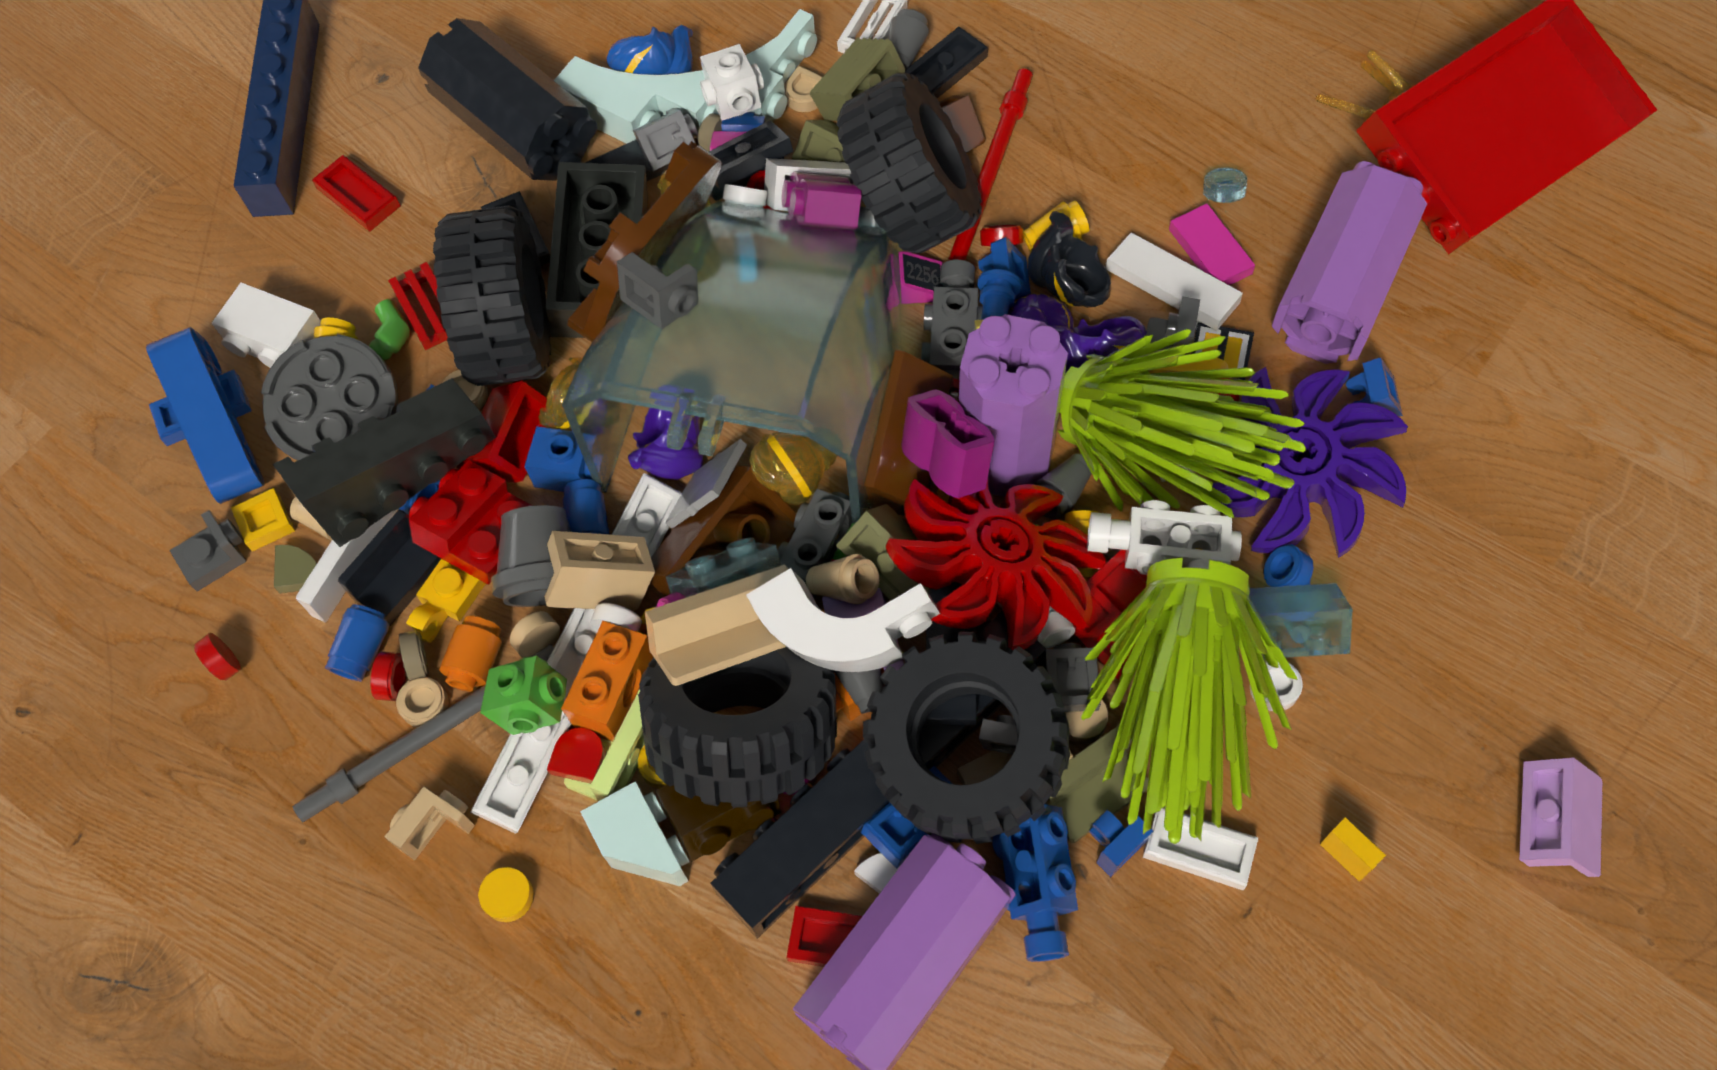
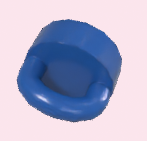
(1288, 567)

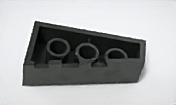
(386, 461)

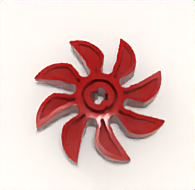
(997, 559)

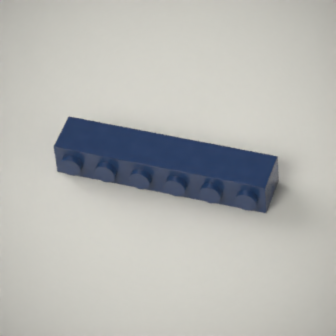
(277, 108)

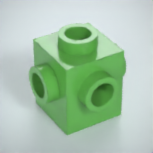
(524, 695)

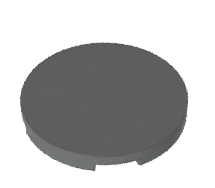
(324, 391)

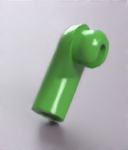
(392, 332)

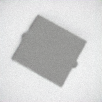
(706, 484)

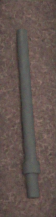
(345, 784)

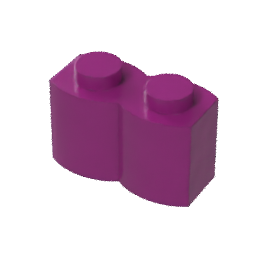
(822, 200)
(947, 443)

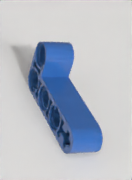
(191, 384)

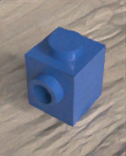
(555, 459)

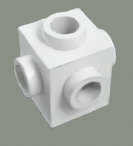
(731, 82)

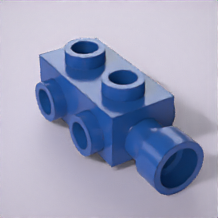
(1042, 877)

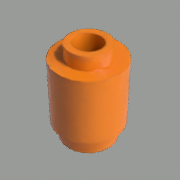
(471, 653)

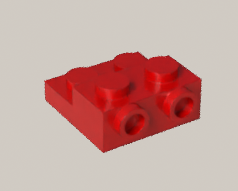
(464, 519)

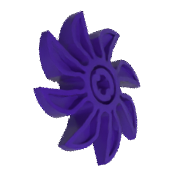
(1325, 467)

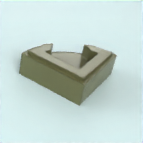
(291, 568)

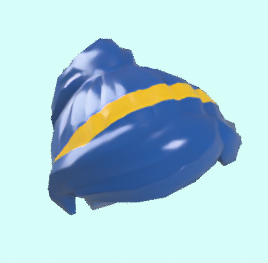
(654, 53)

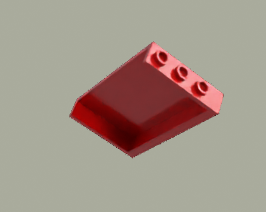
(1507, 119)

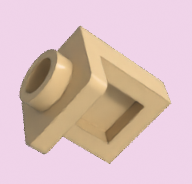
(421, 819)

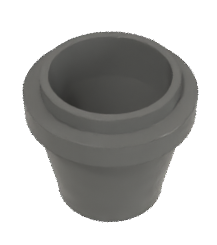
(523, 554)

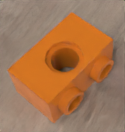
(608, 680)

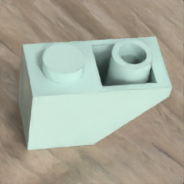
(631, 838)

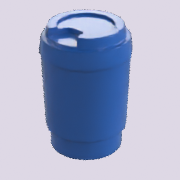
(585, 507)
(357, 642)

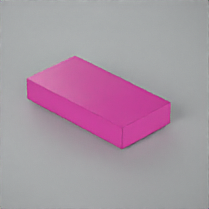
(1211, 245)

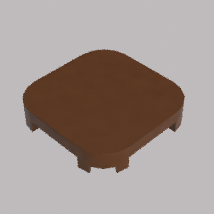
(692, 180)

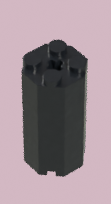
(506, 99)

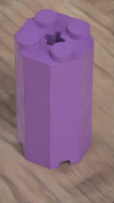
(1350, 263)
(1014, 388)
(904, 953)

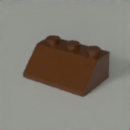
(889, 469)
(738, 513)

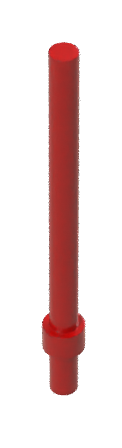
(1012, 109)

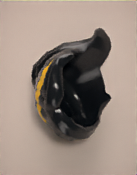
(1068, 265)

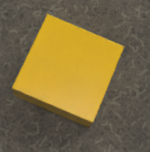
(262, 519)
(1352, 849)

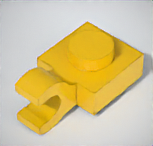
(443, 594)

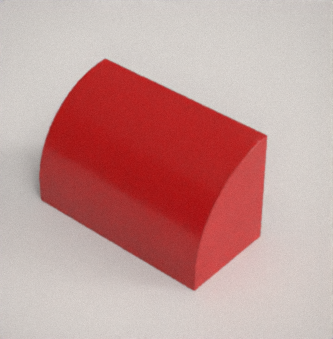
(513, 417)

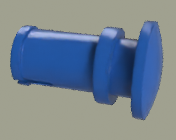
(997, 292)

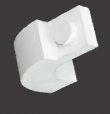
(836, 642)

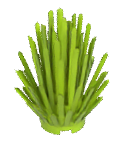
(1166, 421)
(1186, 670)

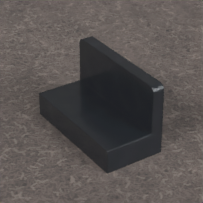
(748, 155)
(389, 569)

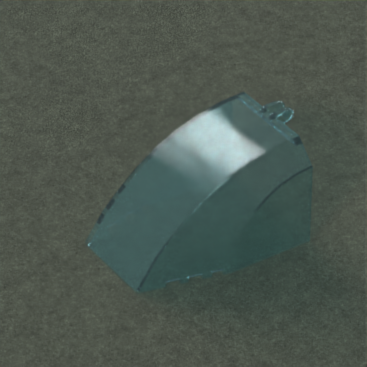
(783, 339)

